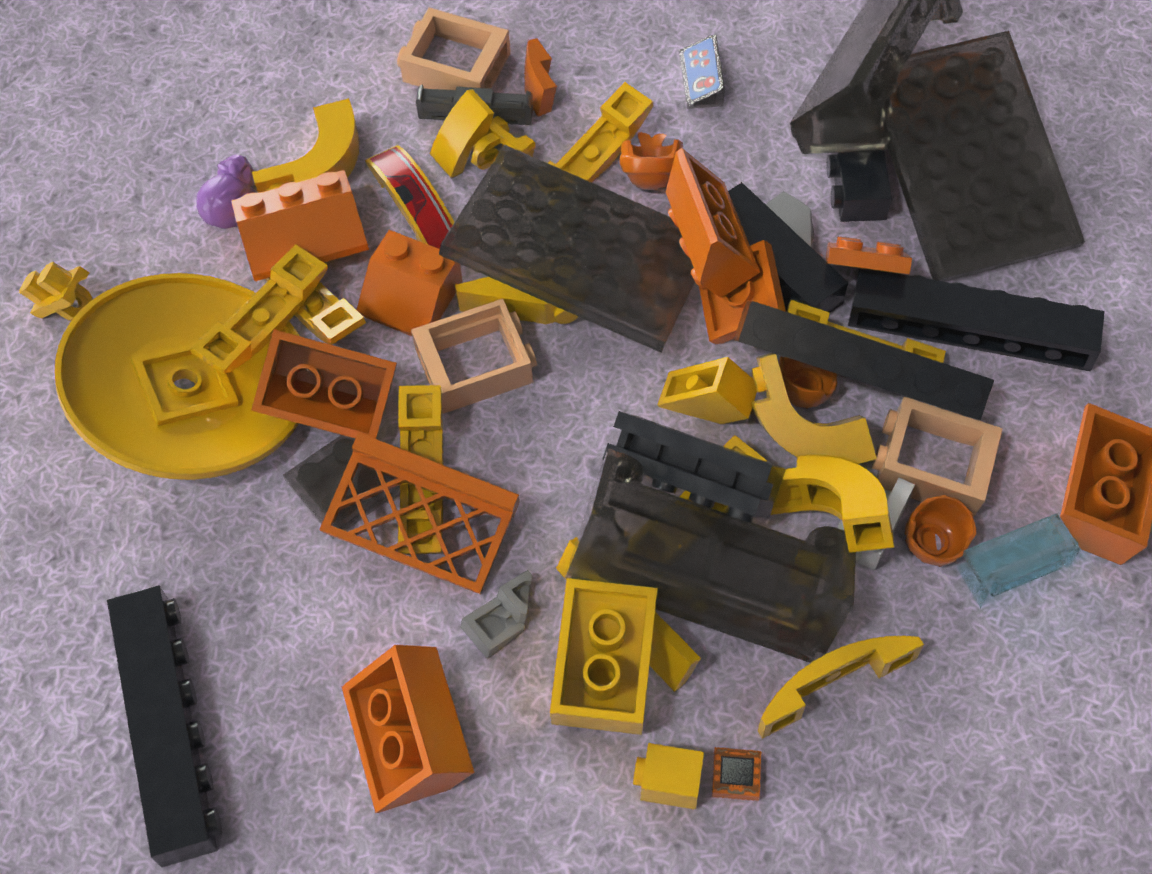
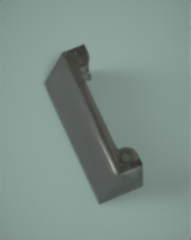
(852, 91)
(715, 566)

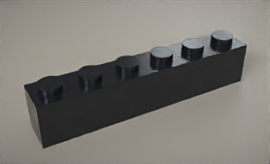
(977, 318)
(863, 359)
(162, 727)

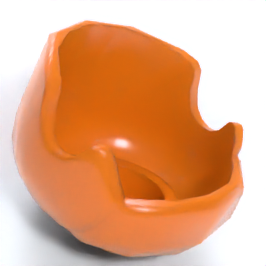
(806, 384)
(946, 519)

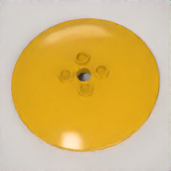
(121, 371)

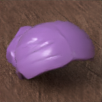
(230, 183)

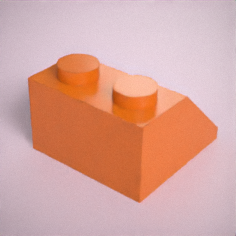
(407, 284)

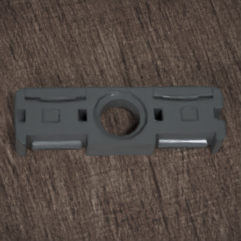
(437, 104)

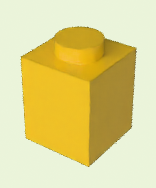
(669, 775)

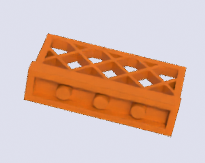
(433, 478)

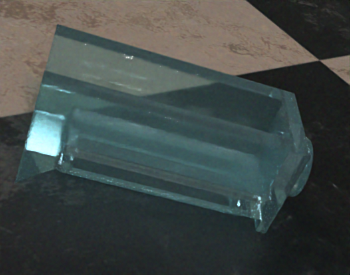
(1018, 557)

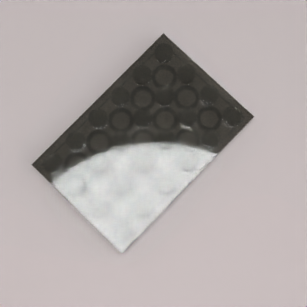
(976, 160)
(574, 247)

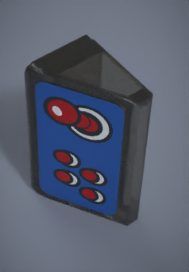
(702, 74)

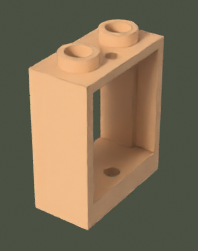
(433, 75)
(465, 327)
(949, 425)

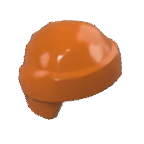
(649, 163)

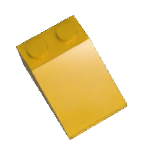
(603, 656)

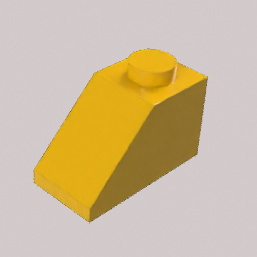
(710, 391)

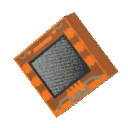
(736, 774)

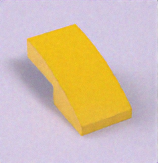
(461, 129)

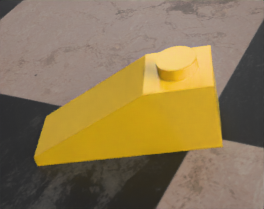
(528, 308)

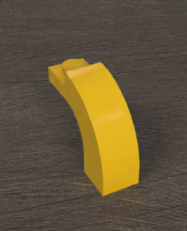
(334, 150)
(840, 439)
(841, 490)

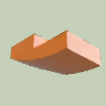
(537, 77)

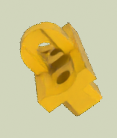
(485, 151)
(56, 291)

